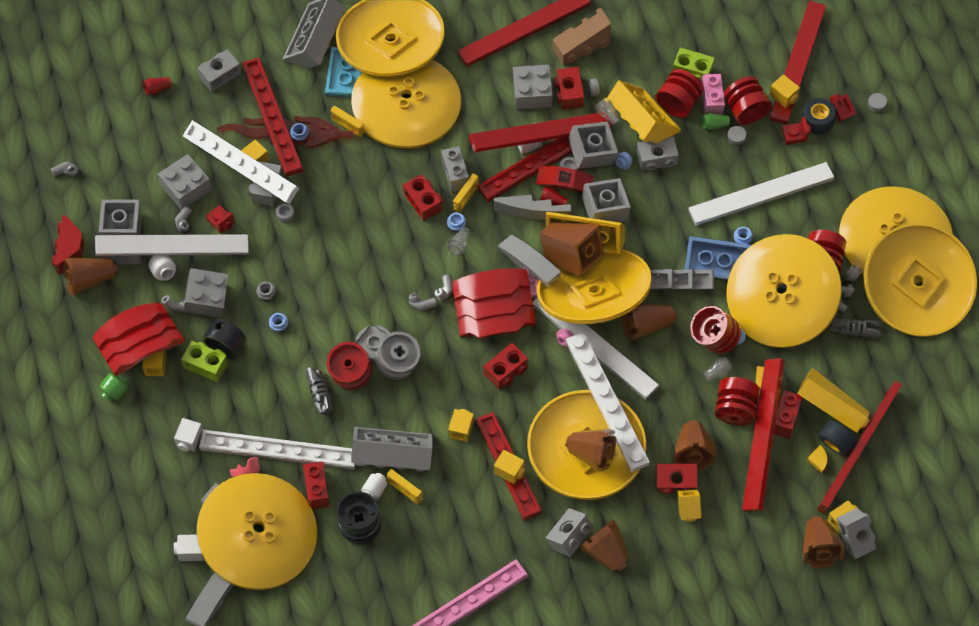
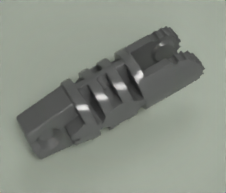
(856, 327)
(319, 390)

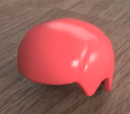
(253, 466)

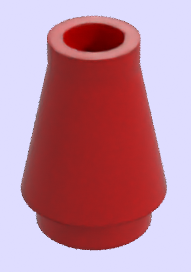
(156, 85)
(554, 196)

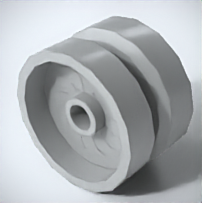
(386, 355)

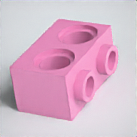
(713, 94)

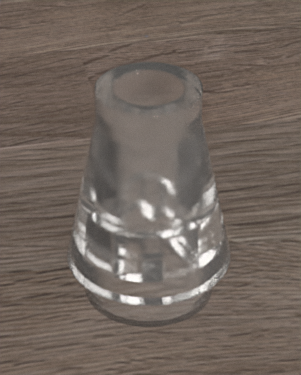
(608, 111)
(459, 242)
(718, 369)

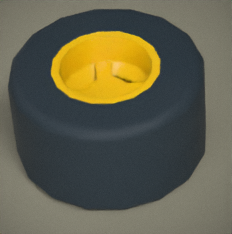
(820, 115)
(838, 438)

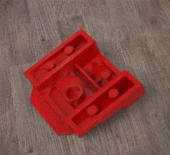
(493, 302)
(135, 336)

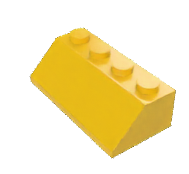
(642, 112)
(611, 232)

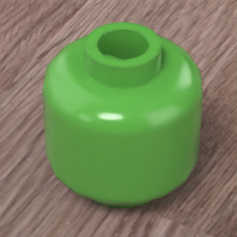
(114, 387)

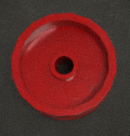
(339, 366)

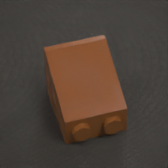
(572, 246)

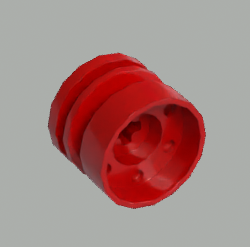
(679, 93)
(747, 100)
(832, 243)
(715, 330)
(737, 401)

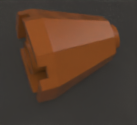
(694, 446)
(593, 447)
(821, 544)
(607, 547)

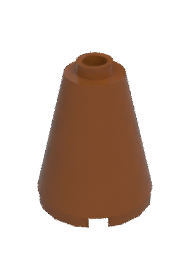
(87, 273)
(647, 319)

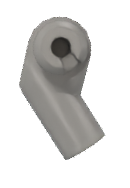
(65, 168)
(447, 289)
(420, 304)
(172, 305)

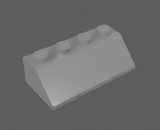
(314, 33)
(391, 449)

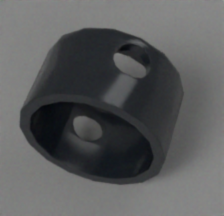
(227, 338)

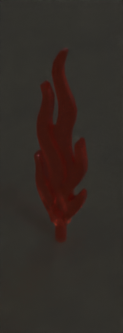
(320, 131)

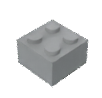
(532, 87)
(592, 145)
(184, 182)
(606, 201)
(120, 217)
(205, 293)

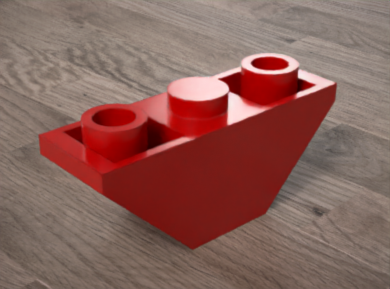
(563, 178)
(68, 245)

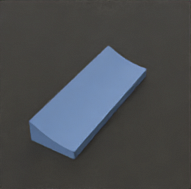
(715, 255)

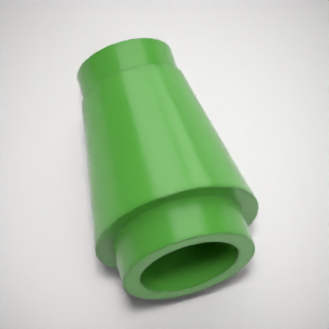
(714, 121)

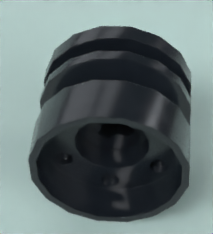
(357, 508)

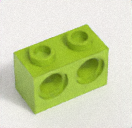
(694, 63)
(202, 364)

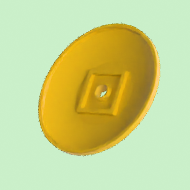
(370, 23)
(410, 121)
(881, 211)
(945, 272)
(619, 285)
(803, 309)
(561, 469)
(250, 557)

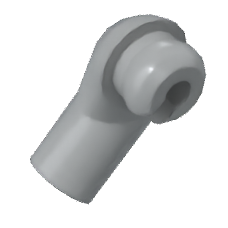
(181, 219)

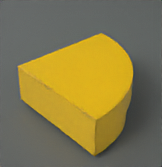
(818, 459)

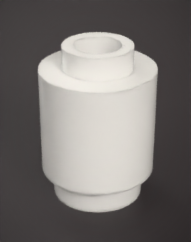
(375, 485)

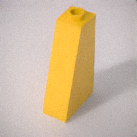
(833, 401)

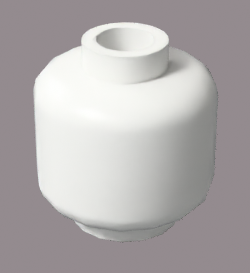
(162, 267)

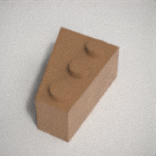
(584, 39)

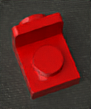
(843, 106)
(796, 132)
(220, 219)

